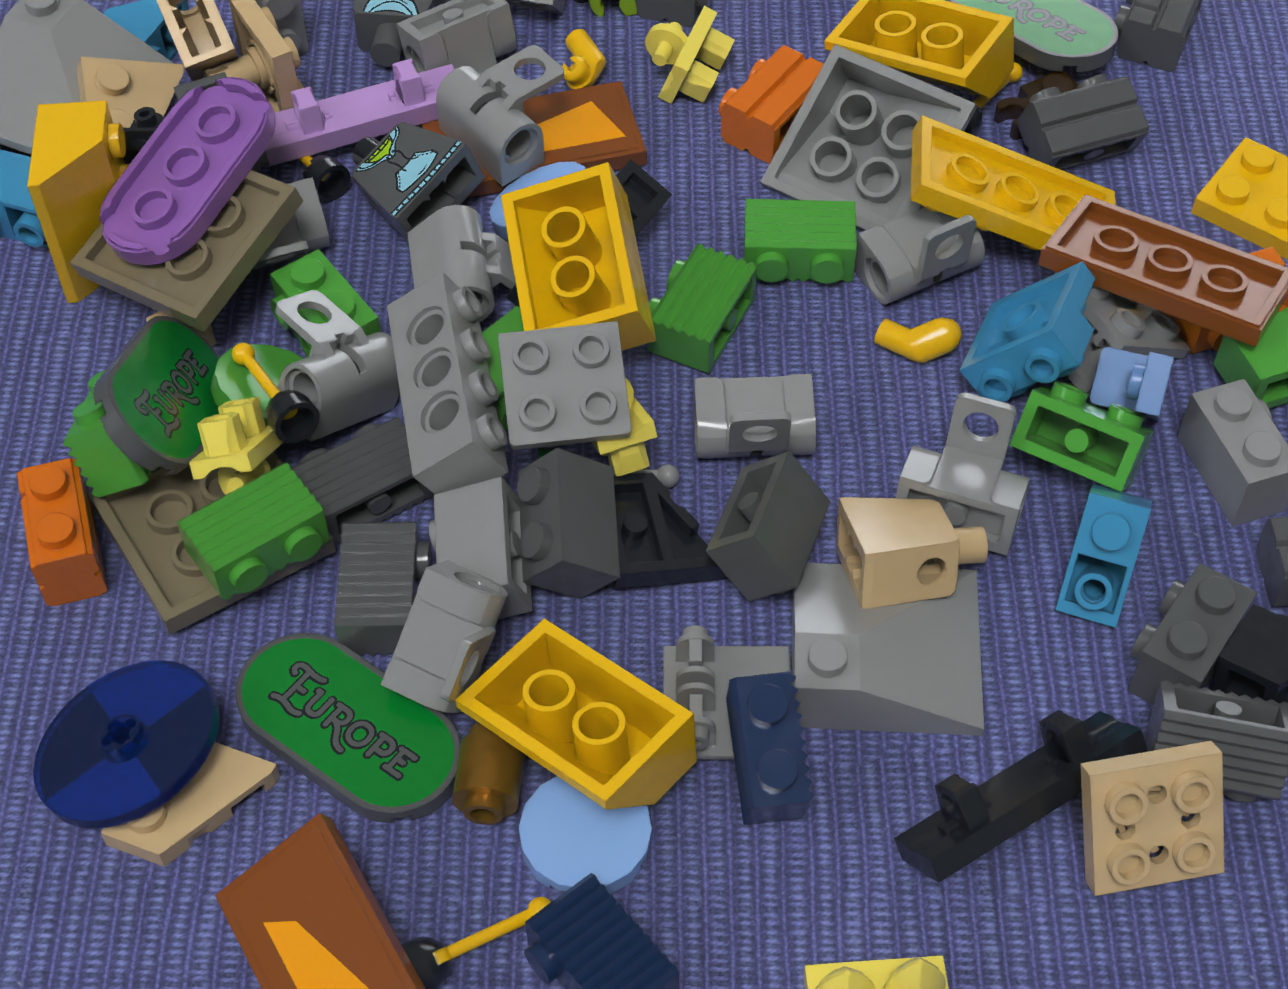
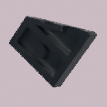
(657, 536)

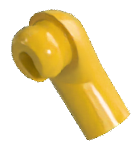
(586, 59)
(921, 342)

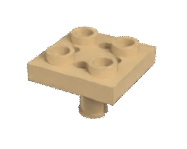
(264, 54)
(1149, 798)

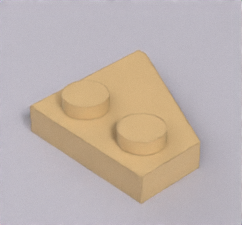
(128, 85)
(196, 809)

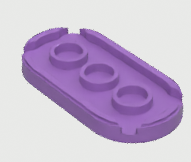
(187, 171)

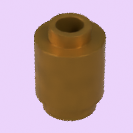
(487, 777)

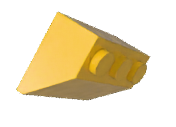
(932, 41)
(70, 172)
(578, 255)
(584, 719)

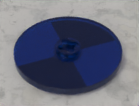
(171, 731)

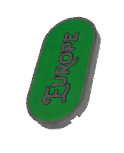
(1057, 31)
(159, 394)
(345, 730)

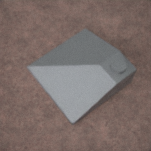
(41, 54)
(858, 137)
(886, 665)

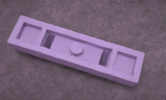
(357, 114)

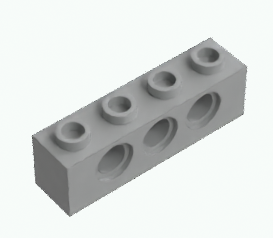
(446, 386)

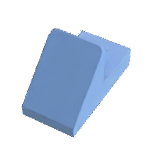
(1132, 381)

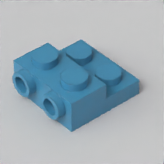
(1031, 336)

